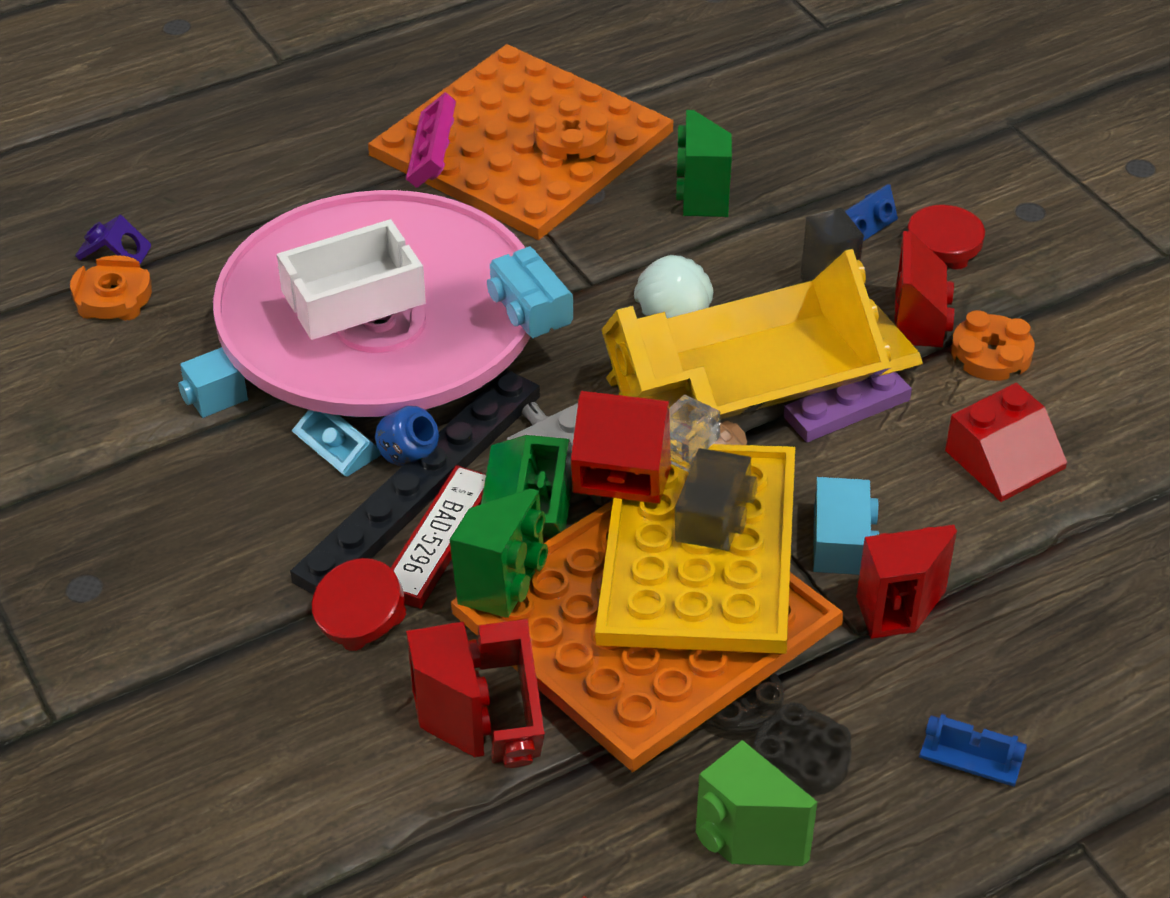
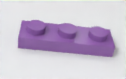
(845, 405)

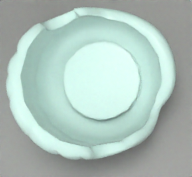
(673, 287)

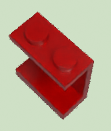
(504, 646)

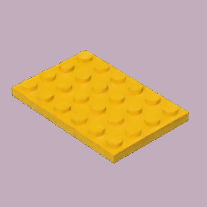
(700, 595)

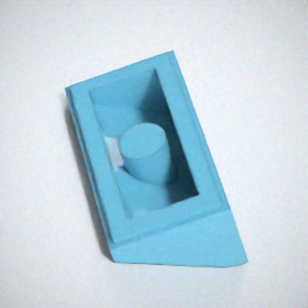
(336, 441)

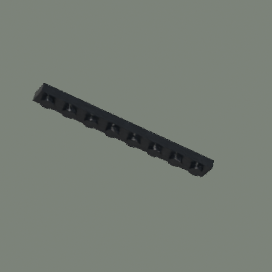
(419, 481)

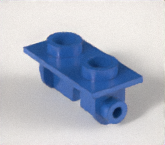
(874, 212)
(981, 754)

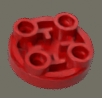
(949, 232)
(358, 602)

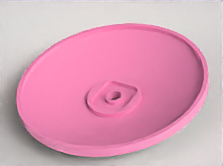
(373, 368)

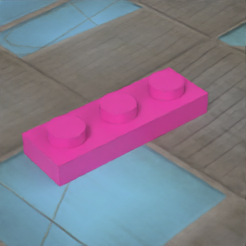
(431, 141)

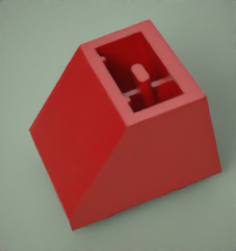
(621, 447)
(903, 578)
(447, 686)

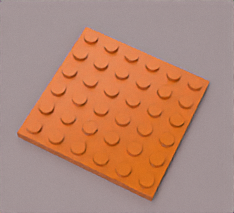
(494, 145)
(635, 696)

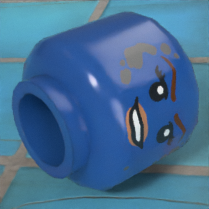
(406, 435)

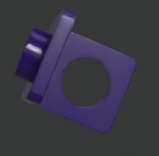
(110, 235)

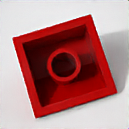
(922, 294)
(1006, 442)

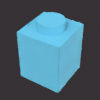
(211, 383)

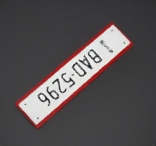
(428, 548)

